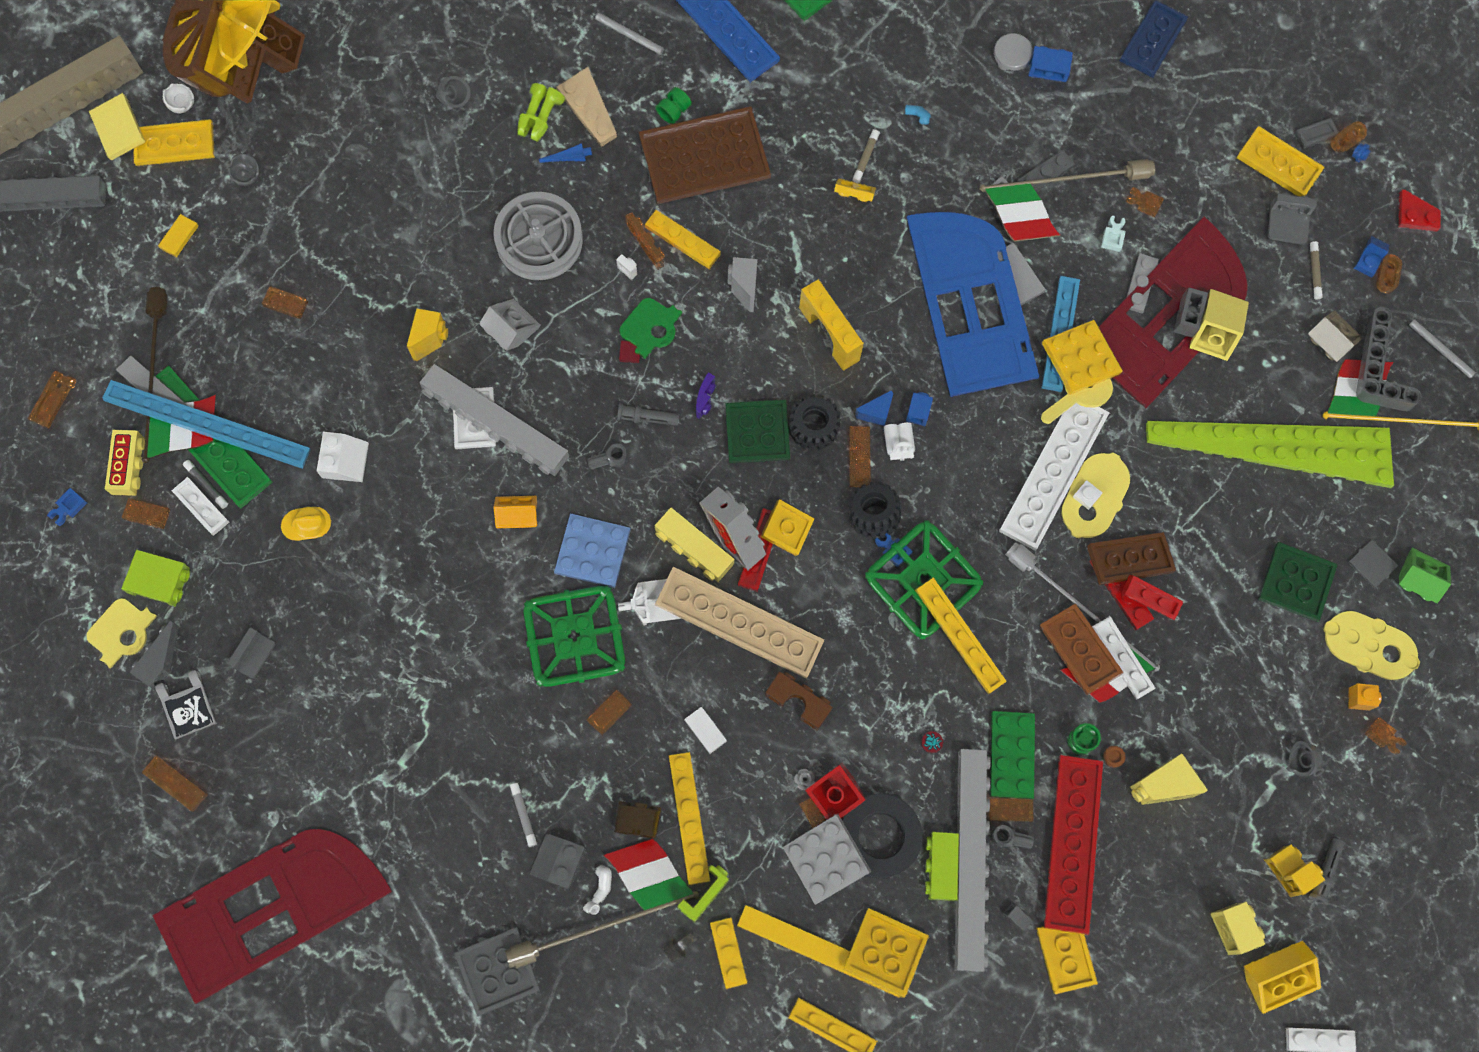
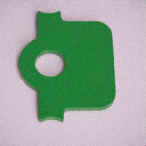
(643, 319)

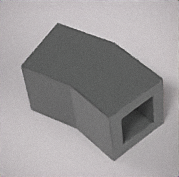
(1017, 917)

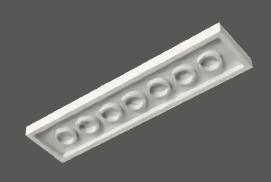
(1053, 474)

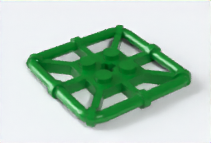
(924, 565)
(585, 644)

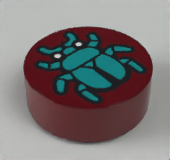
(932, 742)

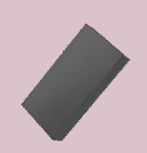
(1316, 133)

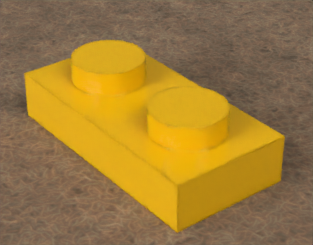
(849, 188)

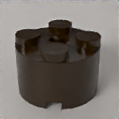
(637, 819)

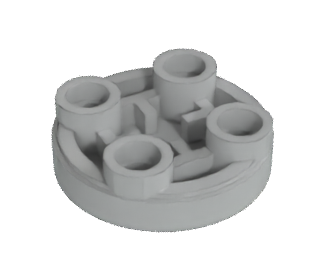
(1013, 52)

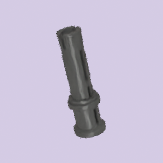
(638, 414)
(1321, 891)

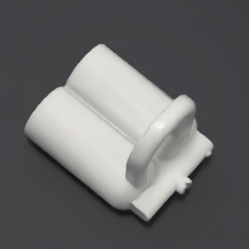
(899, 441)

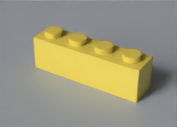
(694, 545)

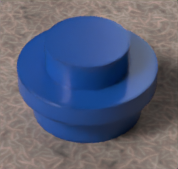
(1361, 152)

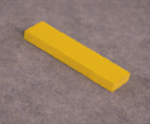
(831, 1028)

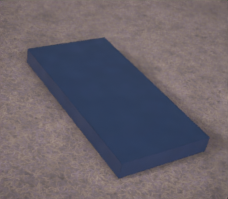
(1153, 38)

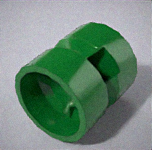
(673, 105)
(1084, 739)

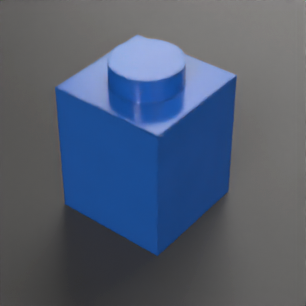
(919, 408)

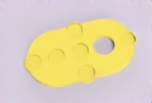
(1112, 479)
(1361, 643)

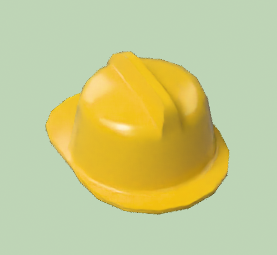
(305, 523)

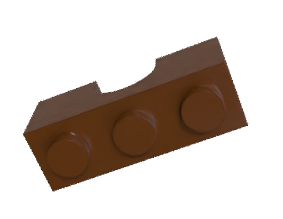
(785, 688)

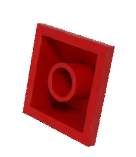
(836, 792)

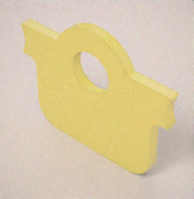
(108, 629)

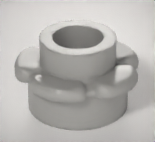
(803, 785)

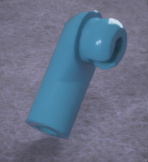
(918, 111)

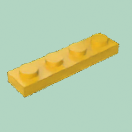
(682, 239)

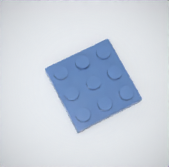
(592, 550)

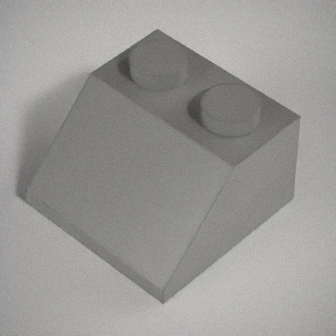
(743, 280)
(509, 324)

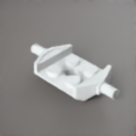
(644, 603)

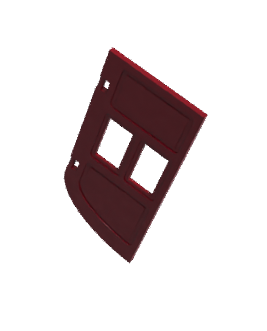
(1197, 262)
(317, 883)

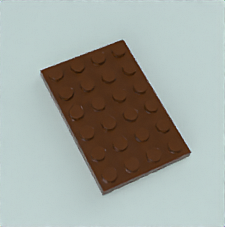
(704, 155)

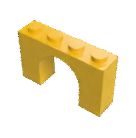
(818, 304)

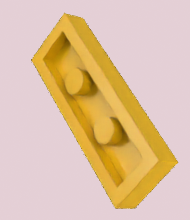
(728, 953)

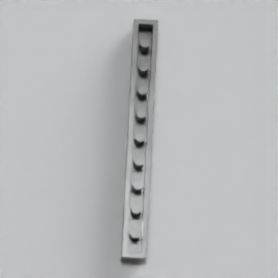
(972, 853)

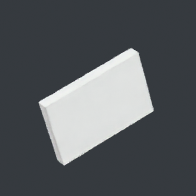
(468, 436)

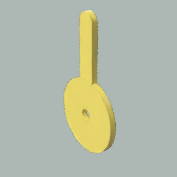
(1088, 397)

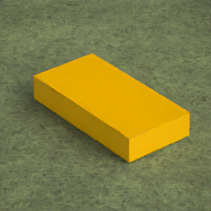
(178, 235)

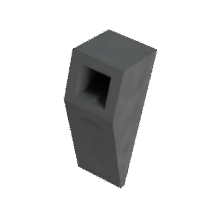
(157, 660)

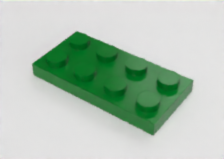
(1012, 755)

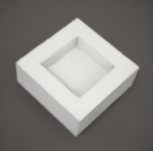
(627, 266)
(1087, 495)

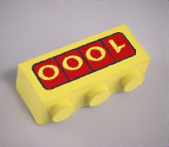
(124, 462)

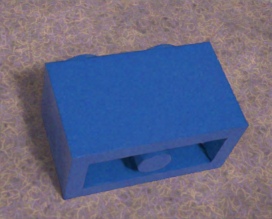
(1050, 63)

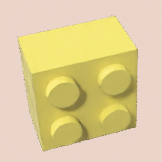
(1238, 928)

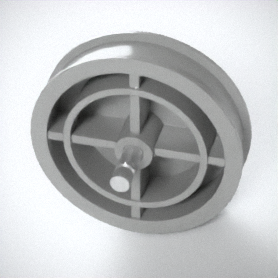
(538, 235)

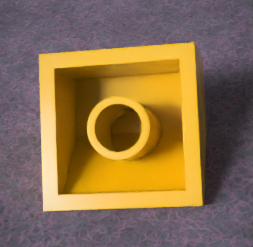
(426, 333)

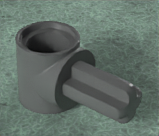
(607, 459)
(1012, 838)

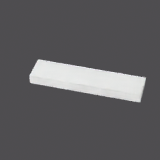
(1133, 673)

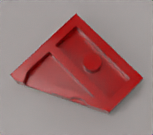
(1417, 213)

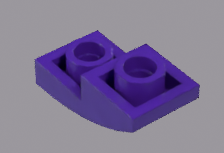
(703, 400)

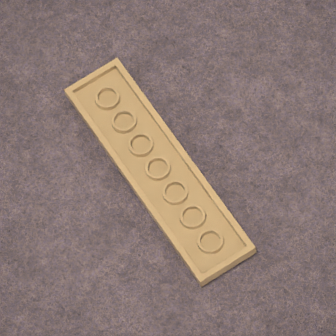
(739, 622)

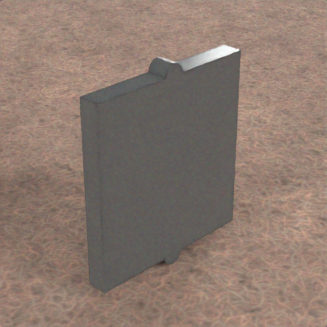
(1373, 564)

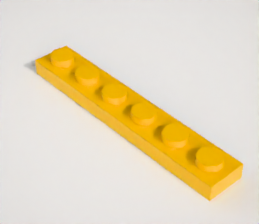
(960, 635)
(689, 818)

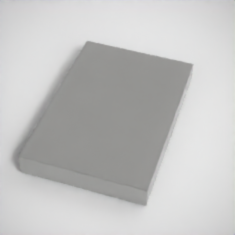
(1026, 281)

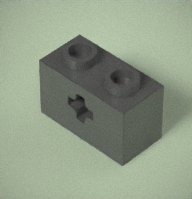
(1190, 312)

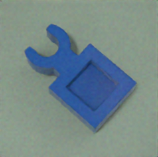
(69, 504)
(896, 560)

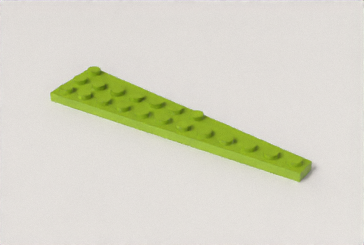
(1328, 450)

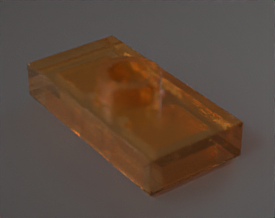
(1011, 810)

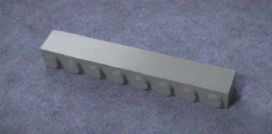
(494, 420)

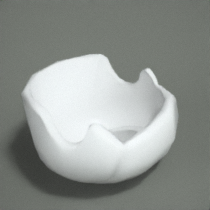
(178, 98)

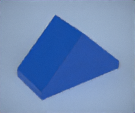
(875, 410)

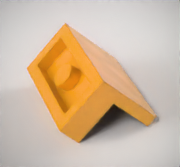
(515, 511)

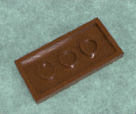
(1134, 556)

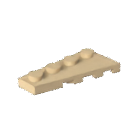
(588, 106)

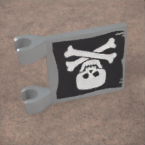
(188, 709)

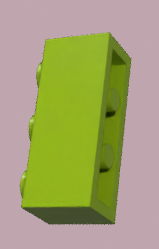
(942, 866)

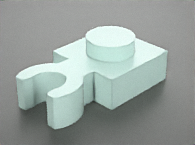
(1113, 235)

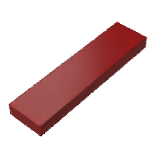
(752, 578)

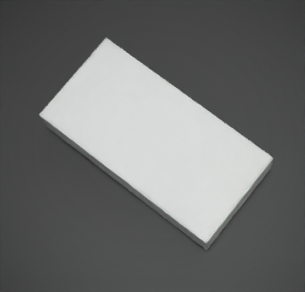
(705, 730)

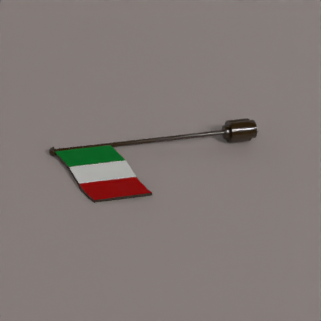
(160, 435)

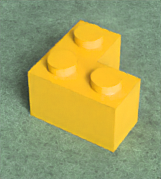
(1292, 872)

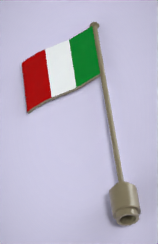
(1024, 211)
(649, 881)

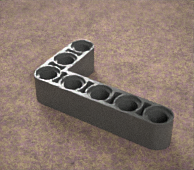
(1376, 365)

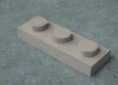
(1143, 268)

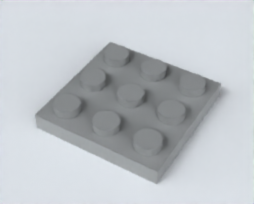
(826, 859)

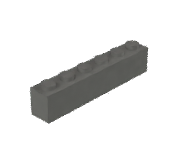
(52, 193)

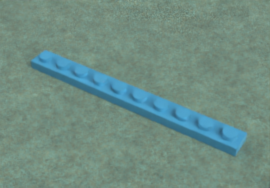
(206, 424)

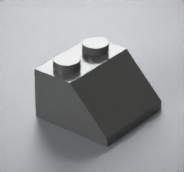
(558, 861)

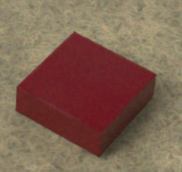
(627, 353)

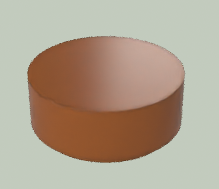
(1114, 756)

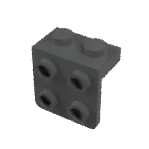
(1290, 218)

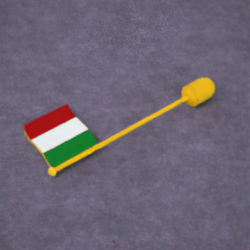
(1348, 406)

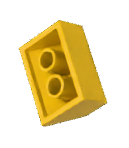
(1283, 976)

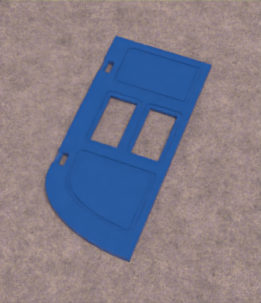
(962, 254)

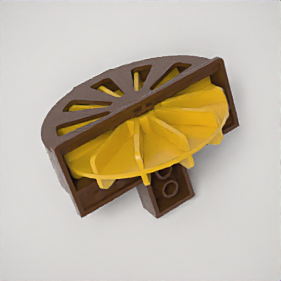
(224, 42)

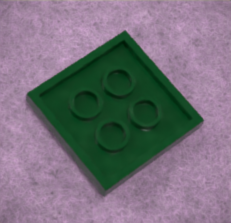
(757, 431)
(1297, 582)

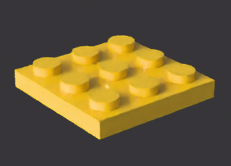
(1082, 357)
(886, 952)

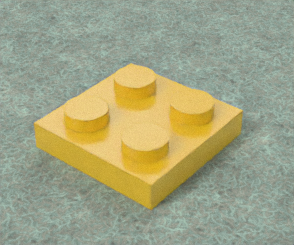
(787, 527)

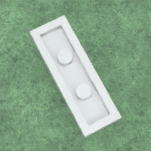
(200, 506)
(1320, 1040)

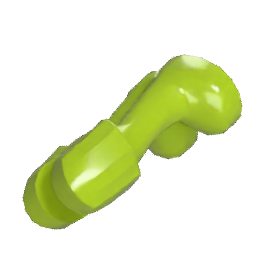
(539, 124)

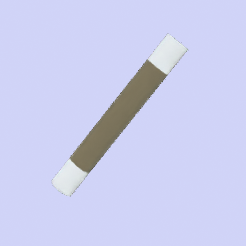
(866, 155)
(1316, 270)

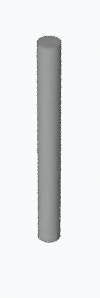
(629, 33)
(1442, 348)

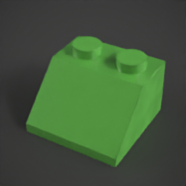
(1425, 576)

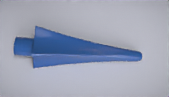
(575, 153)

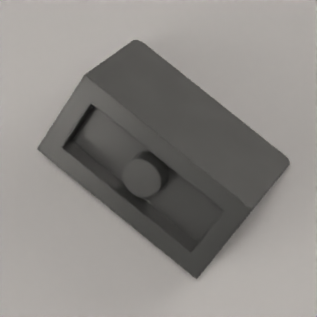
(251, 653)

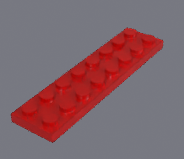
(1073, 845)

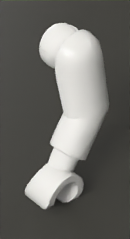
(603, 889)

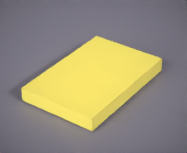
(117, 126)

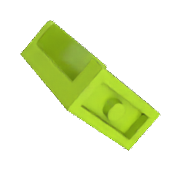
(156, 578)
(710, 895)

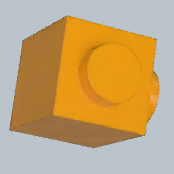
(1364, 696)

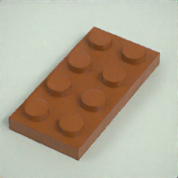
(1081, 649)

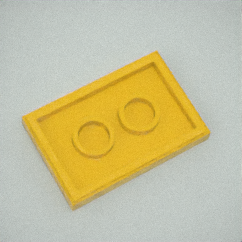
(1066, 960)

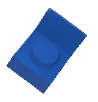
(1372, 256)

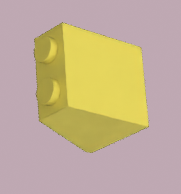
(1220, 325)
(1168, 782)

